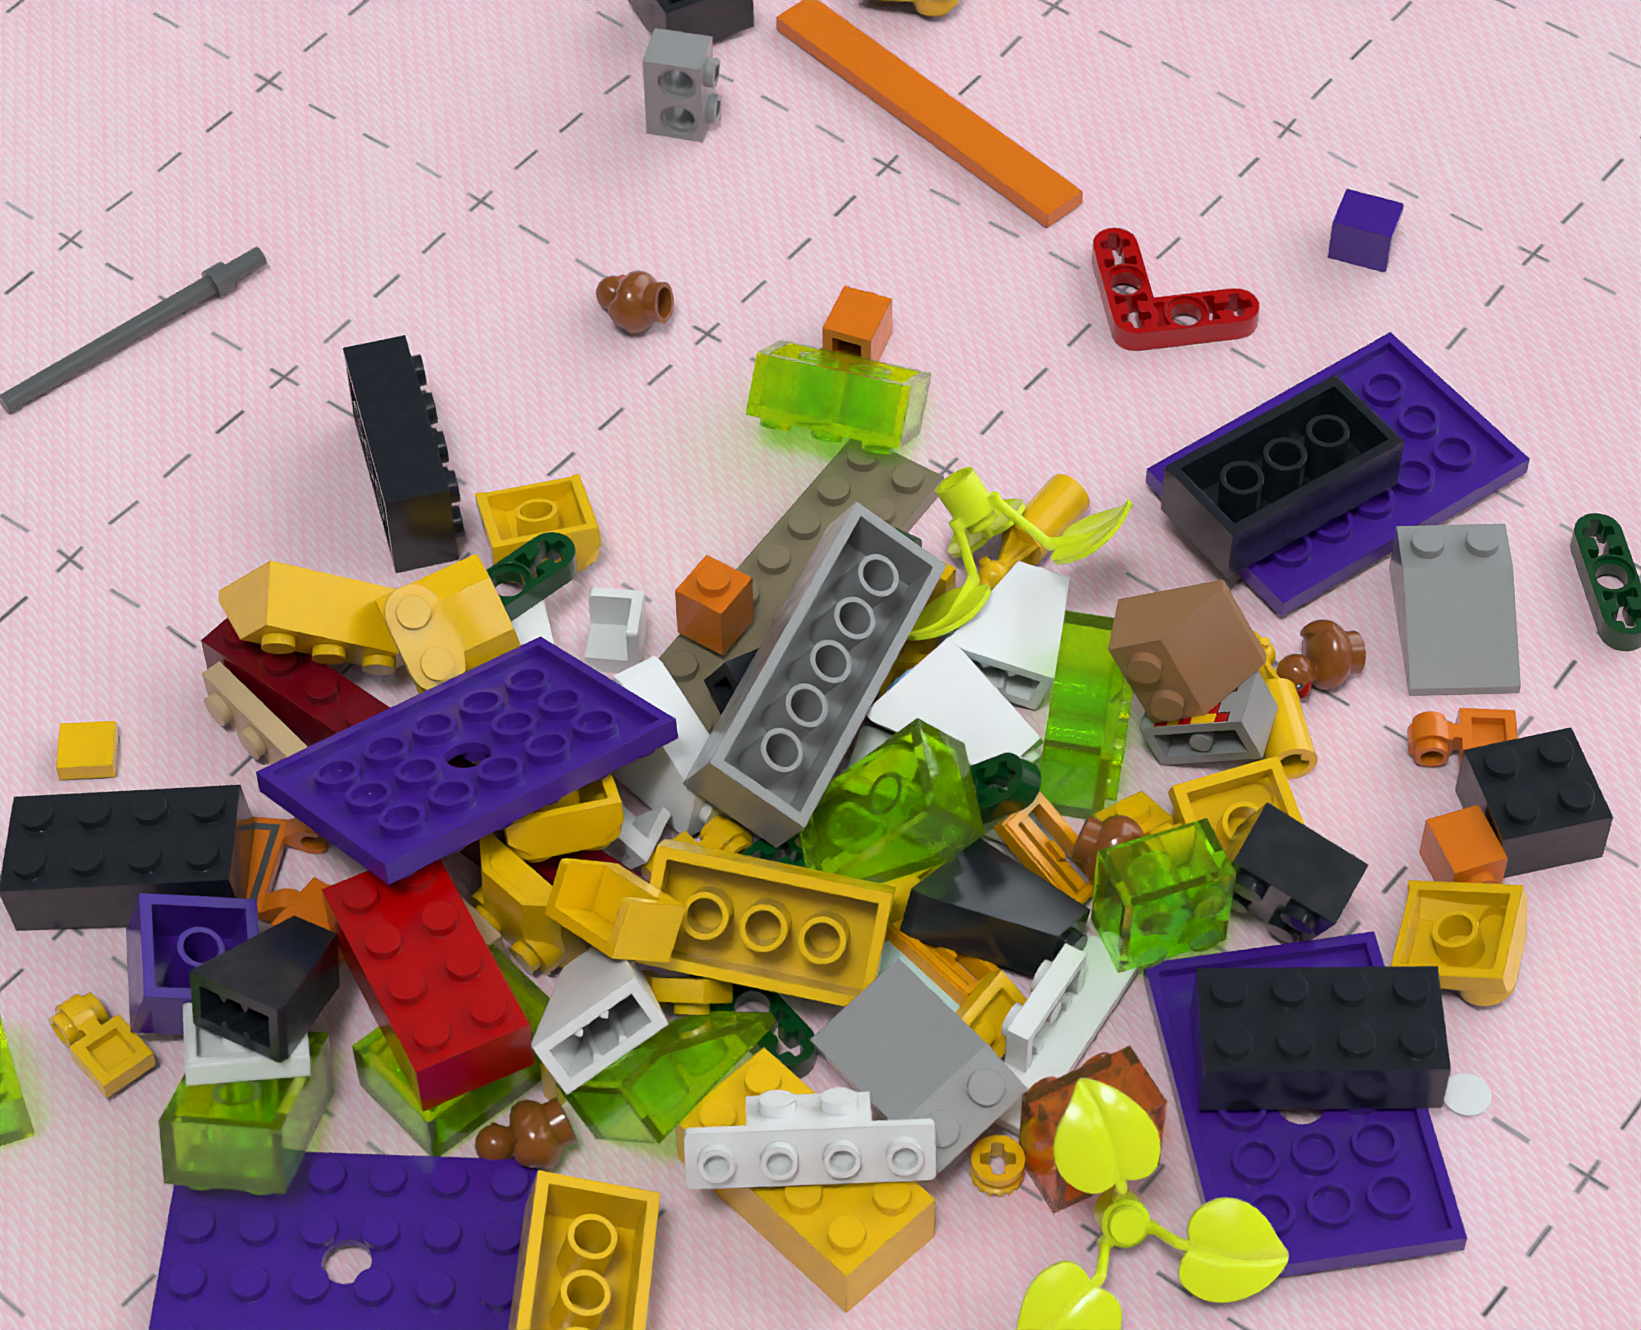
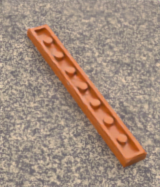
(930, 111)

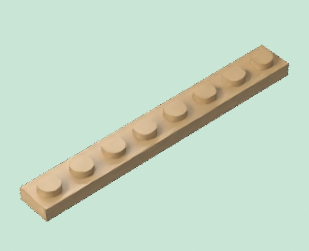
(269, 737)

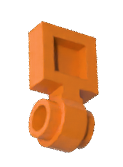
(1434, 738)

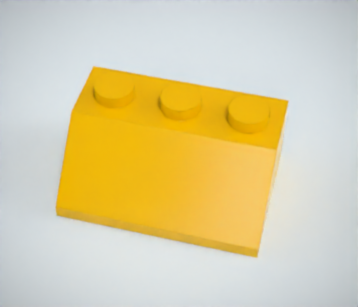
(312, 614)

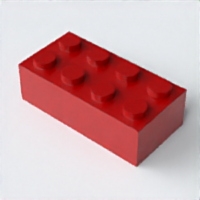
(429, 982)

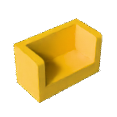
(615, 910)

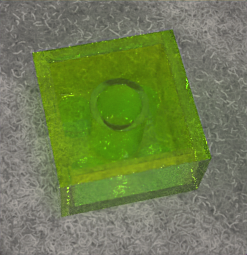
(1162, 895)

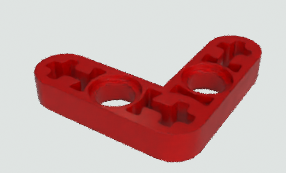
(1155, 314)

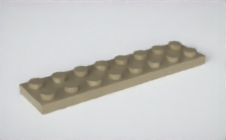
(882, 483)

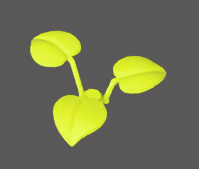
(977, 519)
(1113, 1140)

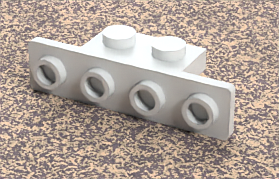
(1060, 1016)
(809, 1143)

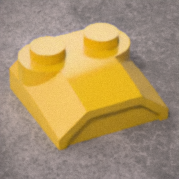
(523, 512)
(447, 623)
(1233, 796)
(577, 822)
(515, 904)
(1469, 933)

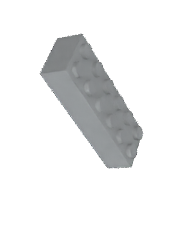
(815, 675)

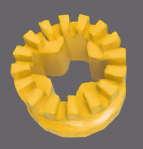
(981, 1171)

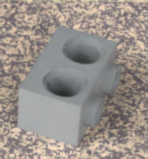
(680, 85)

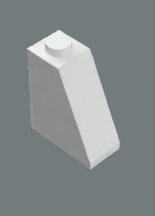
(1018, 633)
(960, 701)
(661, 775)
(595, 1017)

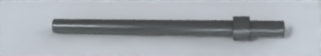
(215, 281)

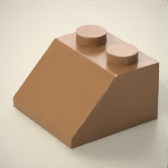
(1184, 649)

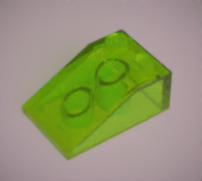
(896, 809)
(666, 1075)

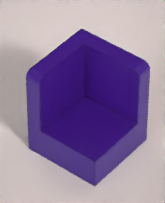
(1364, 230)

